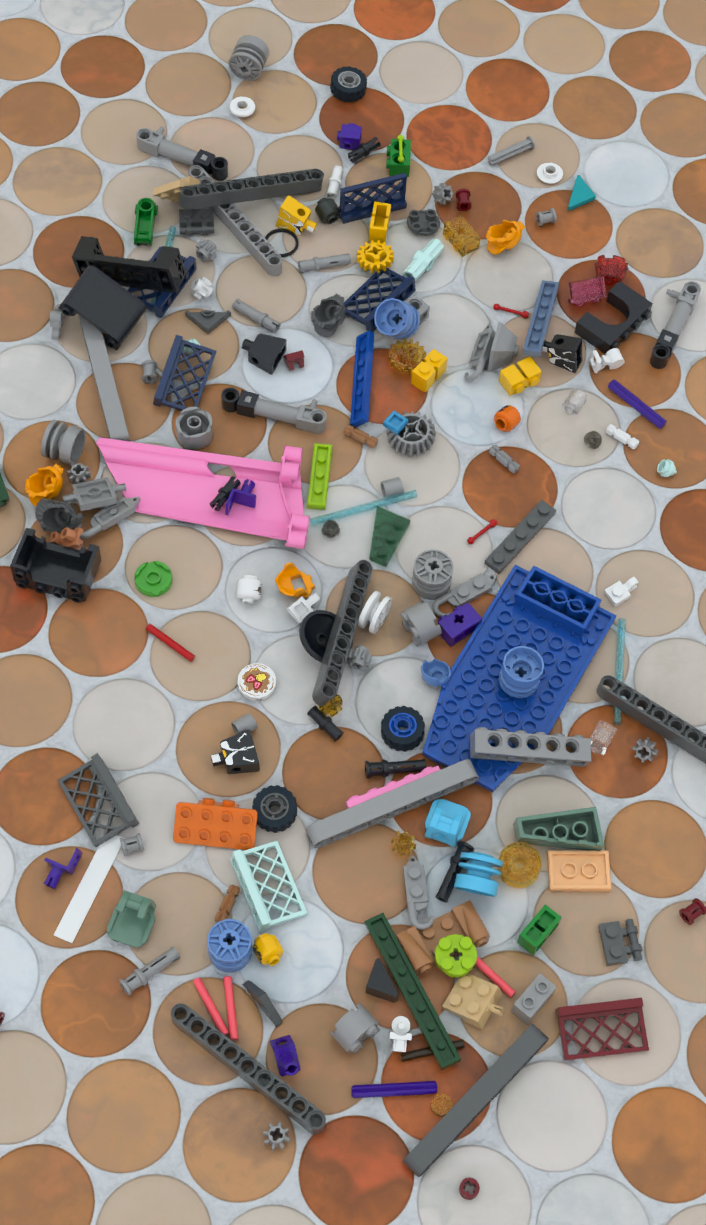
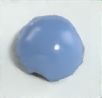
(435, 673)

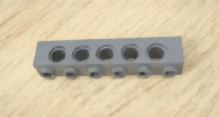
(482, 749)

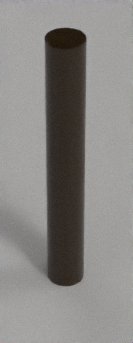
(419, 1053)

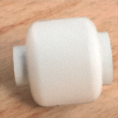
(249, 589)

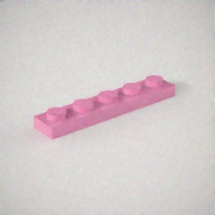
(355, 800)

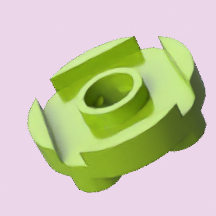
(463, 946)

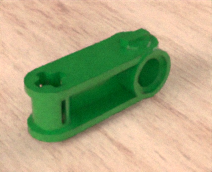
(145, 220)

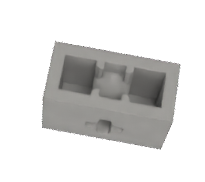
(533, 999)

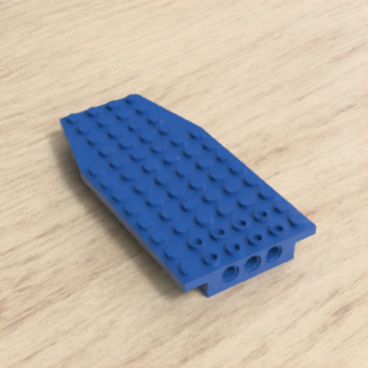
(530, 612)

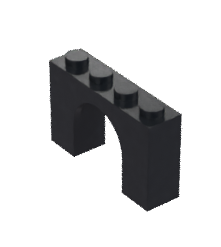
(608, 336)

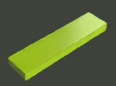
(319, 476)

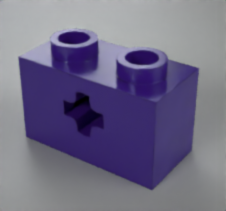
(459, 624)

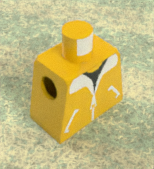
(295, 217)

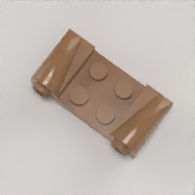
(421, 944)

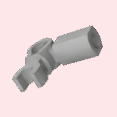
(56, 322)

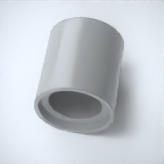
(392, 487)
(244, 723)

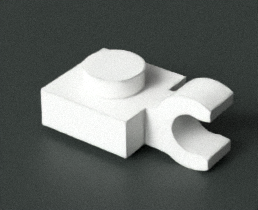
(619, 593)
(302, 607)

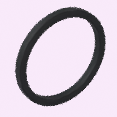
(285, 231)

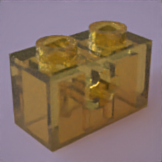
(461, 235)

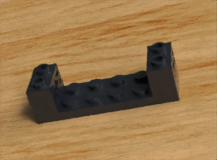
(162, 275)

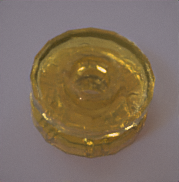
(524, 854)

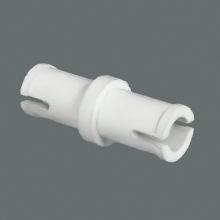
(334, 182)

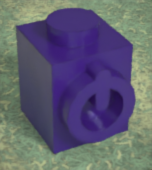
(349, 136)

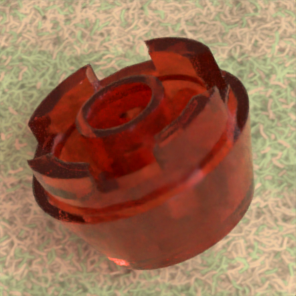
(612, 269)

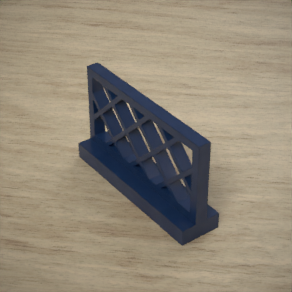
(363, 208)
(398, 292)
(165, 299)
(171, 367)

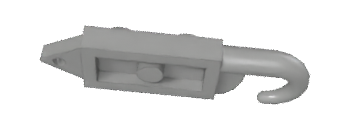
(481, 352)
(111, 516)
(465, 592)
(416, 892)

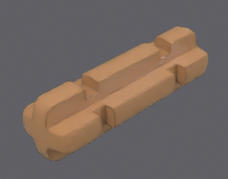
(360, 436)
(227, 903)

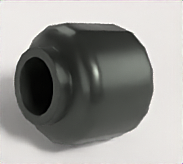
(327, 210)

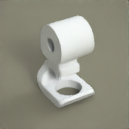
(612, 359)

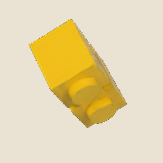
(379, 222)
(428, 371)
(516, 380)

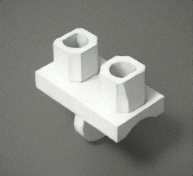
(400, 1033)

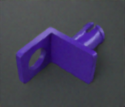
(241, 496)
(58, 869)
(286, 1056)

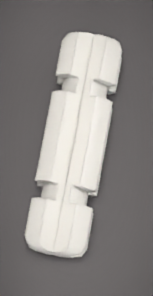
(622, 436)

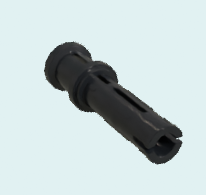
(384, 766)
(444, 891)

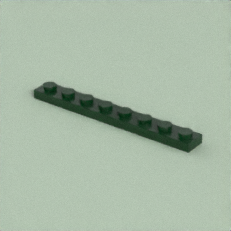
(412, 991)

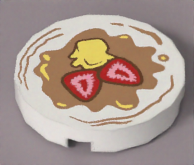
(256, 682)

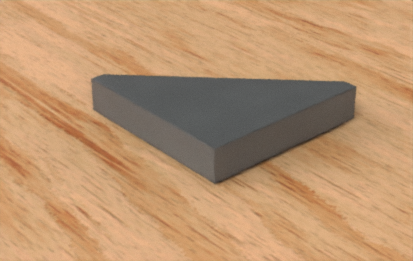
(207, 319)
(263, 1001)

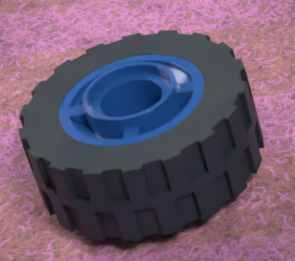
(402, 739)

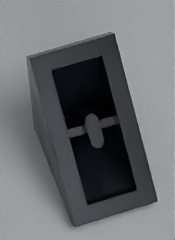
(380, 983)

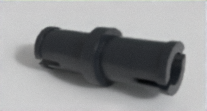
(364, 149)
(224, 492)
(325, 723)

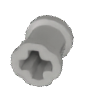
(546, 217)
(149, 371)
(132, 844)

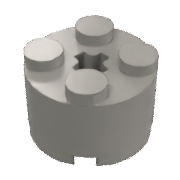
(194, 428)
(421, 623)
(355, 1029)

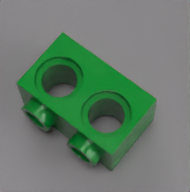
(392, 163)
(539, 929)

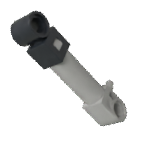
(156, 144)
(669, 336)
(250, 404)

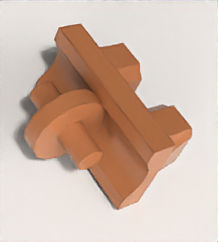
(68, 538)

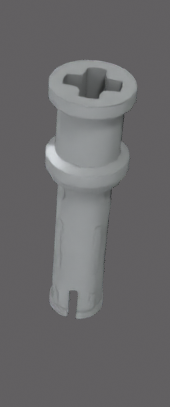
(141, 976)

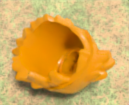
(504, 236)
(44, 484)

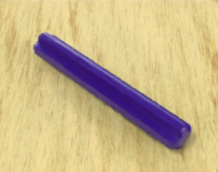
(637, 404)
(394, 1089)

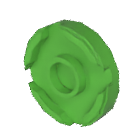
(153, 578)

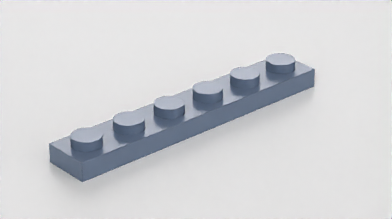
(541, 318)

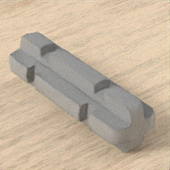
(504, 458)

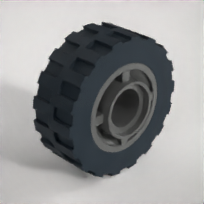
(278, 797)

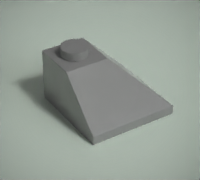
(503, 348)

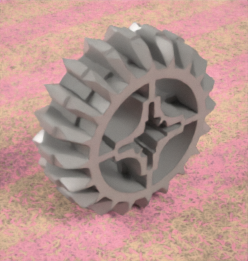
(413, 441)

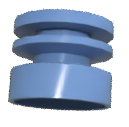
(388, 316)
(521, 672)
(229, 957)

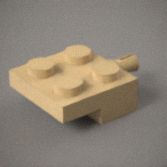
(172, 190)
(474, 1000)

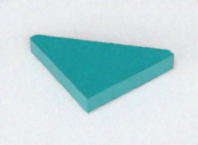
(581, 194)

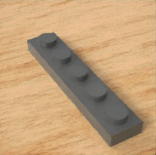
(520, 537)

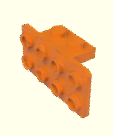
(215, 824)

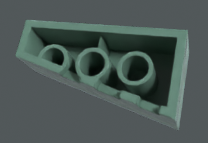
(563, 829)

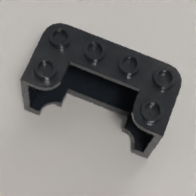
(55, 567)

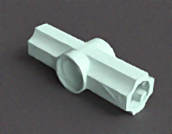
(424, 259)

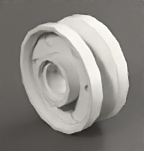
(375, 612)

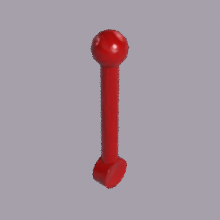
(524, 314)
(493, 523)

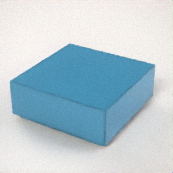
(395, 422)

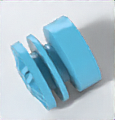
(478, 874)

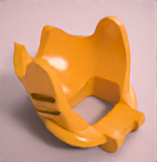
(285, 585)

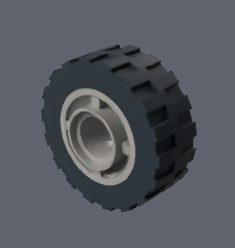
(348, 84)

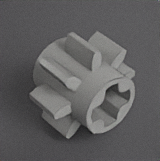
(442, 193)
(206, 250)
(78, 473)
(359, 657)
(649, 745)
(272, 1132)

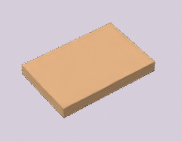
(579, 871)

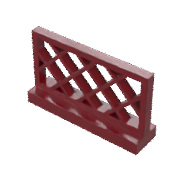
(599, 1010)

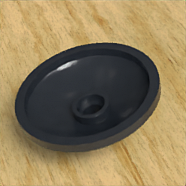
(315, 632)

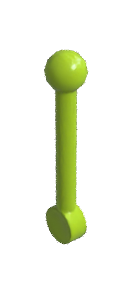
(400, 139)

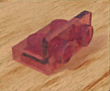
(587, 290)

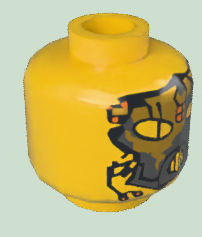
(268, 949)

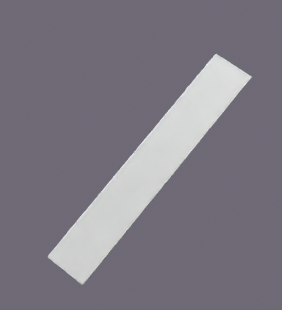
(88, 889)

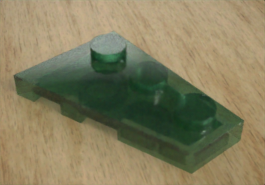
(387, 535)

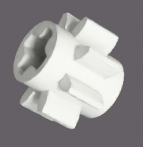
(201, 288)

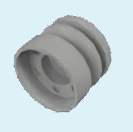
(249, 57)
(63, 442)
(432, 574)

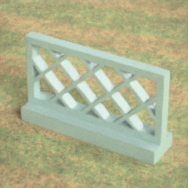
(251, 891)

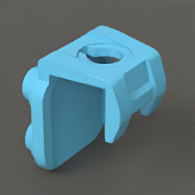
(447, 822)

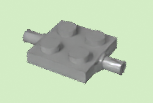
(94, 493)

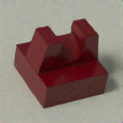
(297, 357)

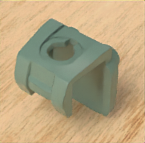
(132, 920)

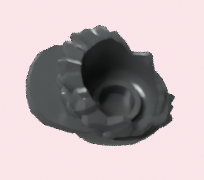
(328, 315)
(56, 515)

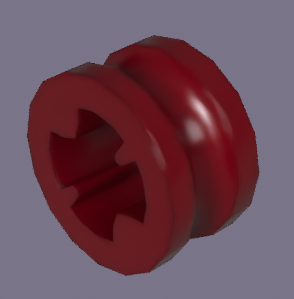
(472, 1182)

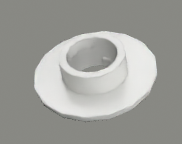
(242, 102)
(547, 177)

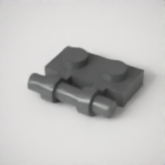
(196, 221)
(614, 945)

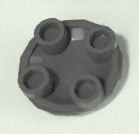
(423, 222)

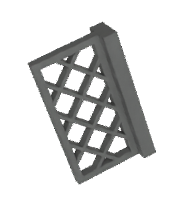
(114, 793)

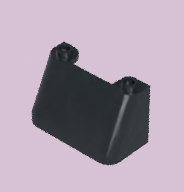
(104, 305)

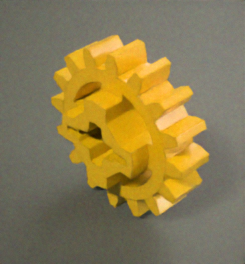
(375, 256)

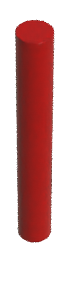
(170, 642)

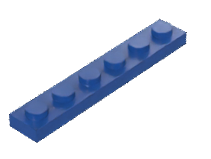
(362, 379)

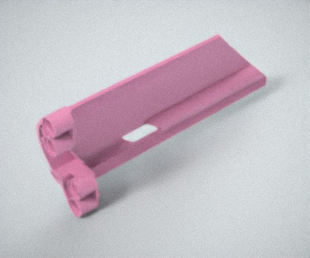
(181, 486)

